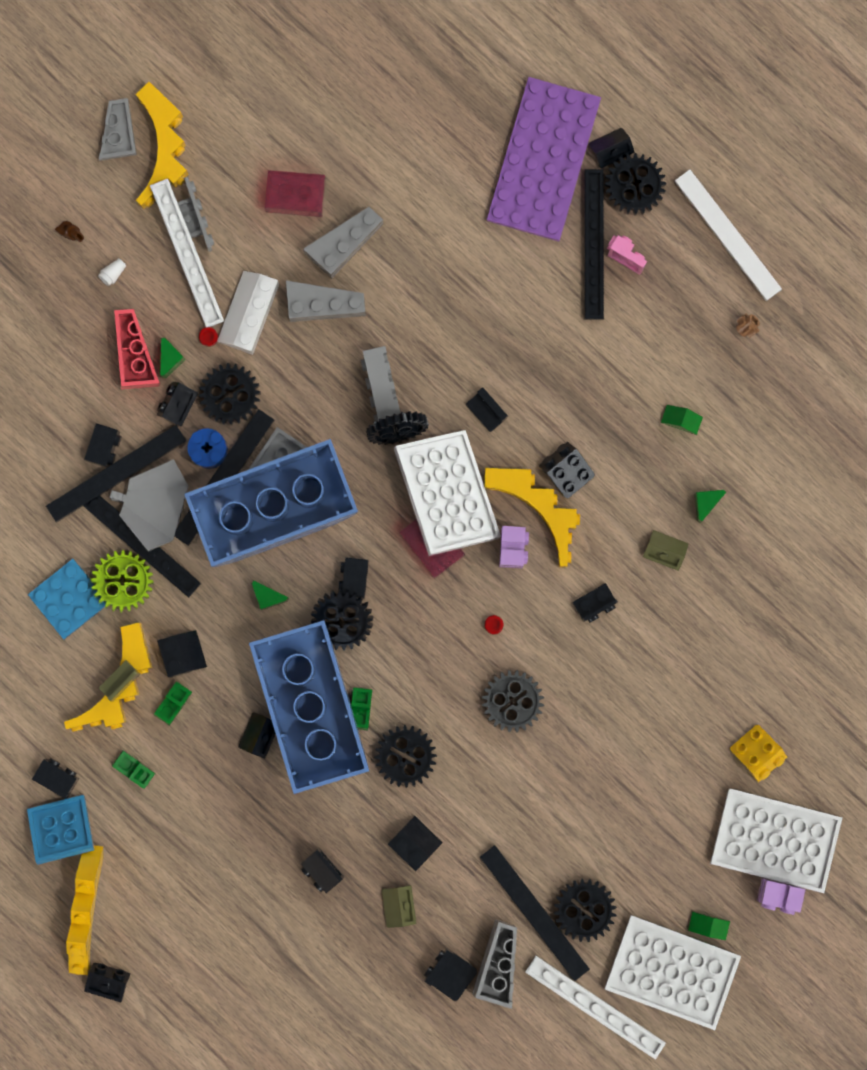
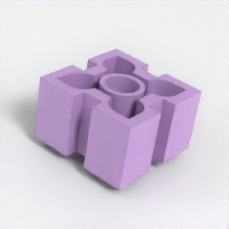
(512, 547)
(781, 895)

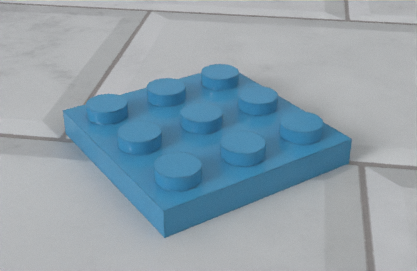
(67, 599)
(60, 829)

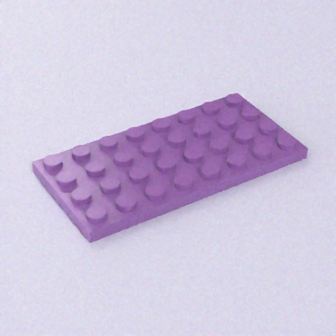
(543, 159)

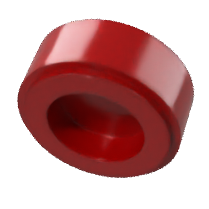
(208, 336)
(494, 624)

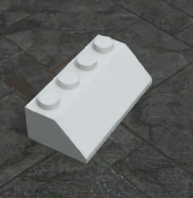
(248, 311)

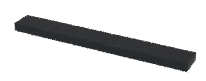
(594, 244)
(230, 466)
(116, 473)
(157, 557)
(534, 913)

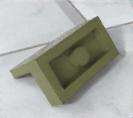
(666, 550)
(119, 681)
(399, 906)

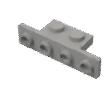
(191, 214)

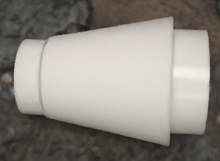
(112, 272)

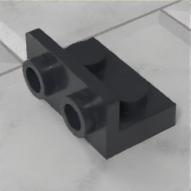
(176, 403)
(594, 603)
(107, 982)

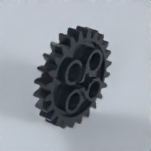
(651, 180)
(220, 380)
(397, 428)
(340, 602)
(397, 772)
(596, 896)

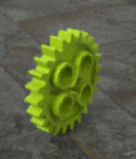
(122, 564)

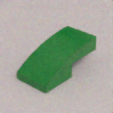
(173, 703)
(361, 707)
(133, 769)

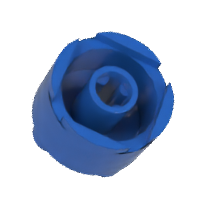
(199, 441)

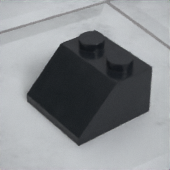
(182, 653)
(415, 843)
(322, 871)

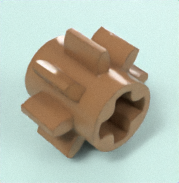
(747, 325)

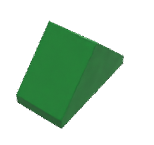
(170, 358)
(682, 419)
(706, 501)
(267, 597)
(708, 926)

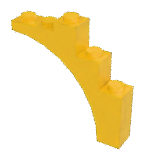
(164, 117)
(559, 520)
(137, 654)
(82, 911)

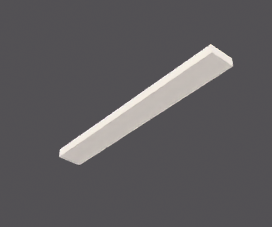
(728, 235)
(187, 253)
(595, 1007)

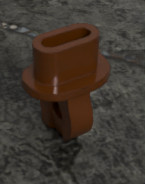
(69, 231)

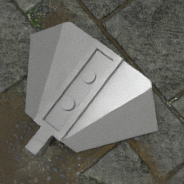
(153, 504)

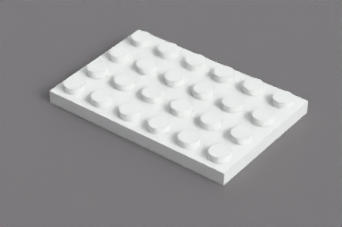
(447, 492)
(776, 840)
(672, 972)

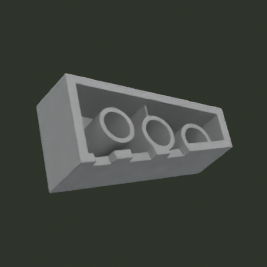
(343, 242)
(319, 303)
(380, 382)
(498, 967)

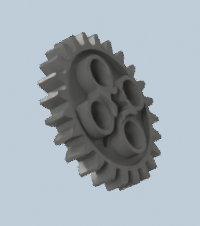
(502, 686)

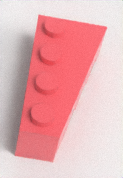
(133, 355)

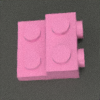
(621, 251)

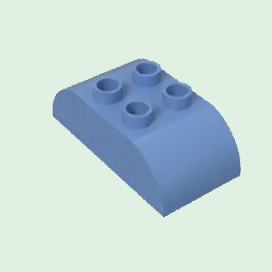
(271, 504)
(309, 707)

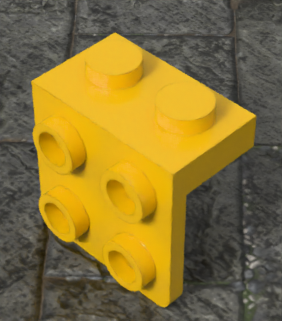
(758, 752)

